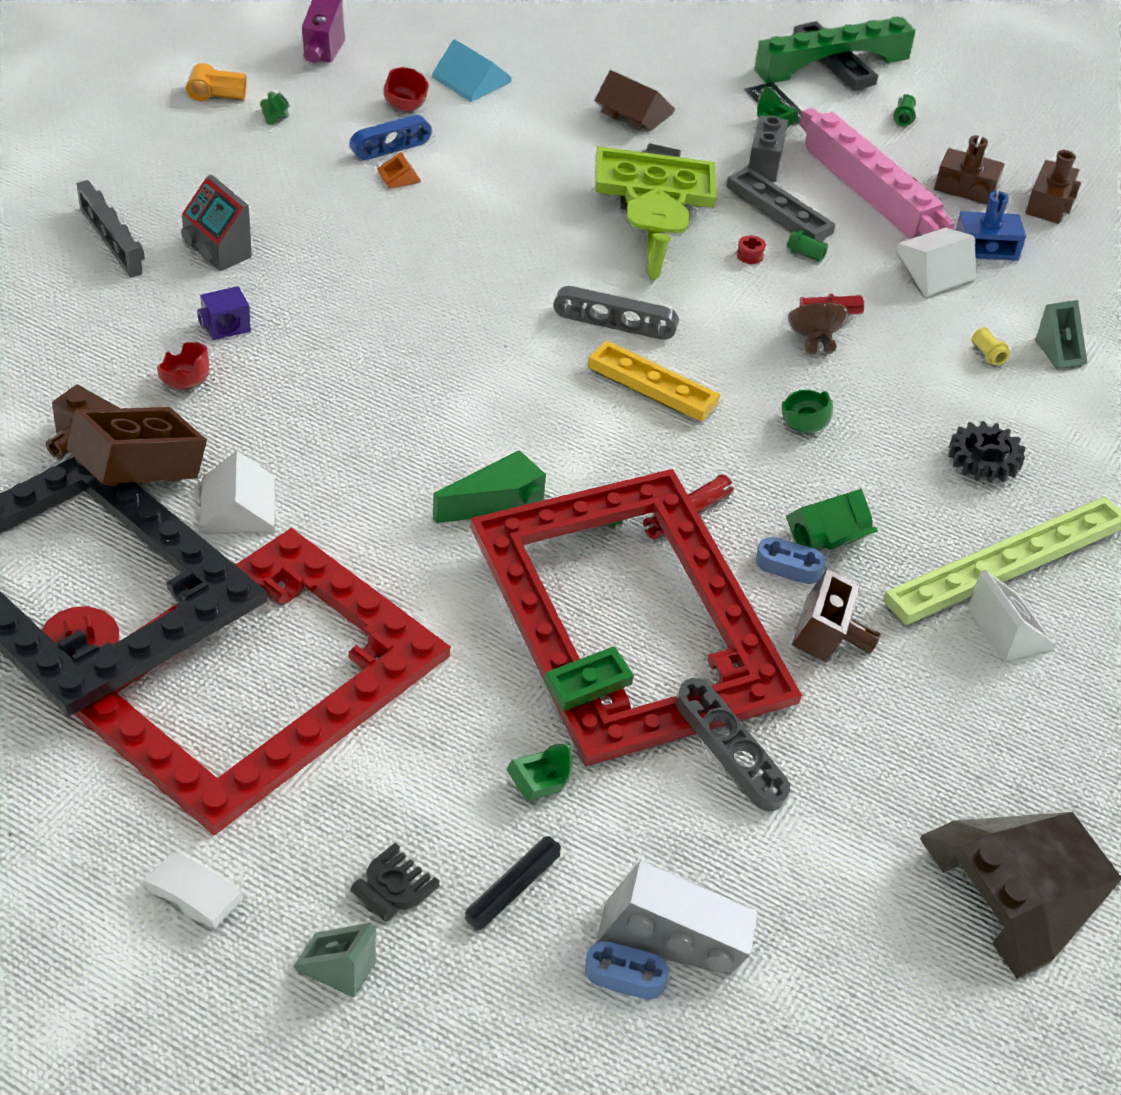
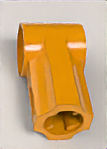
(215, 83)

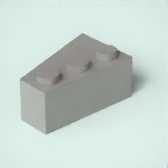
(678, 920)

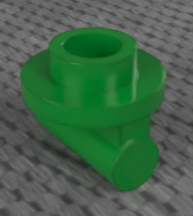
(274, 107)

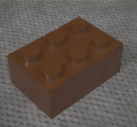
(136, 445)

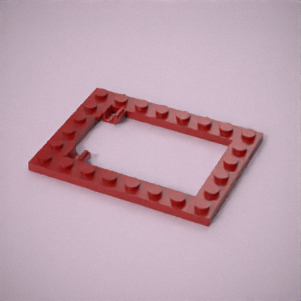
(405, 654)
(616, 729)

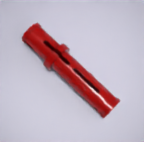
(701, 499)

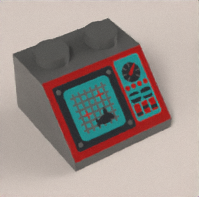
(217, 225)

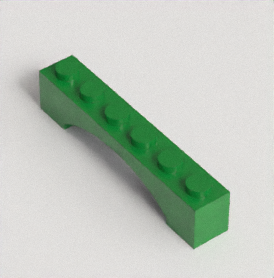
(783, 56)

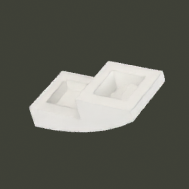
(195, 888)

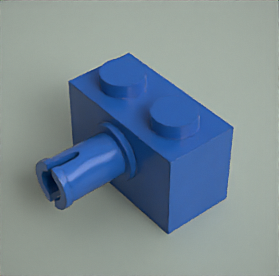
(995, 232)

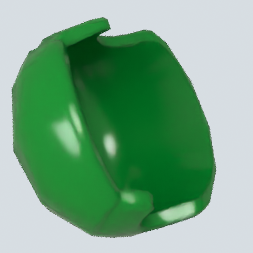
(807, 410)

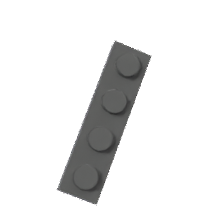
(780, 204)
(110, 229)

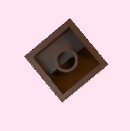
(633, 102)

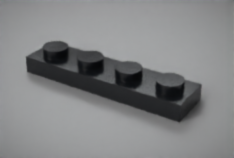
(844, 64)

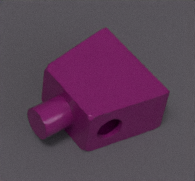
(323, 37)

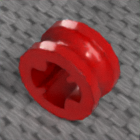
(751, 249)

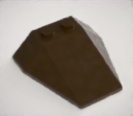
(1034, 873)

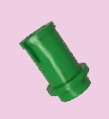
(905, 113)
(807, 246)

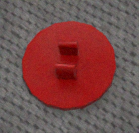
(93, 622)

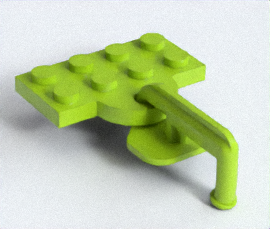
(655, 193)

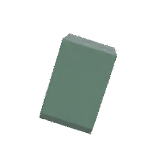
(1062, 334)
(340, 957)

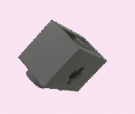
(768, 146)

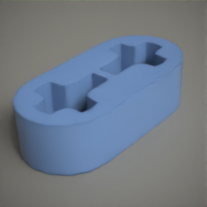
(790, 560)
(626, 970)

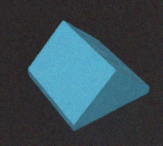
(469, 72)

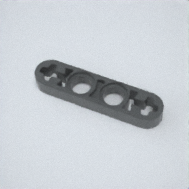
(615, 317)
(726, 746)

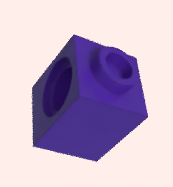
(224, 313)

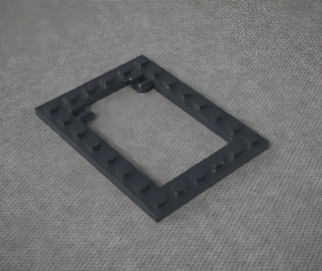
(208, 593)

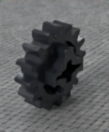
(986, 452)

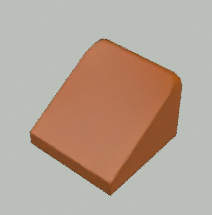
(398, 172)

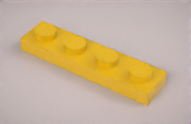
(653, 380)

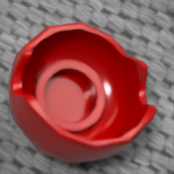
(405, 89)
(186, 368)

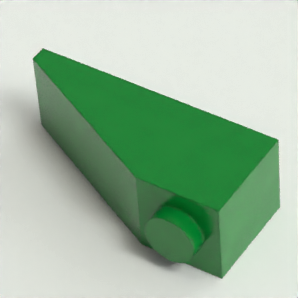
(494, 488)

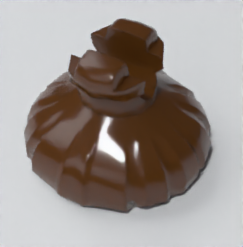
(818, 323)

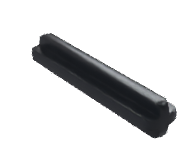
(512, 883)

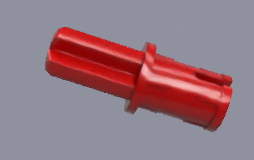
(854, 304)

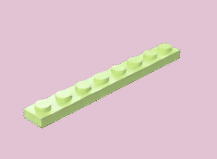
(1004, 560)

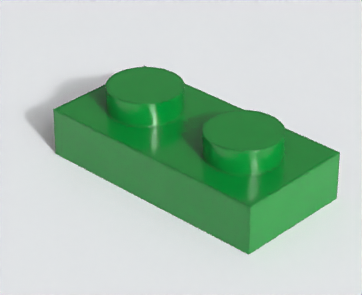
(588, 678)

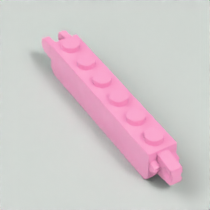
(873, 175)

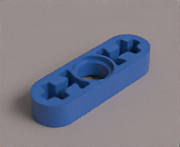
(403, 140)

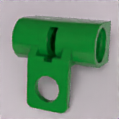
(832, 522)

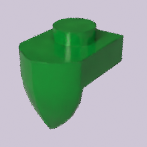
(770, 105)
(542, 772)

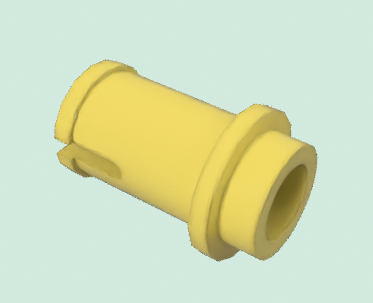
(995, 351)

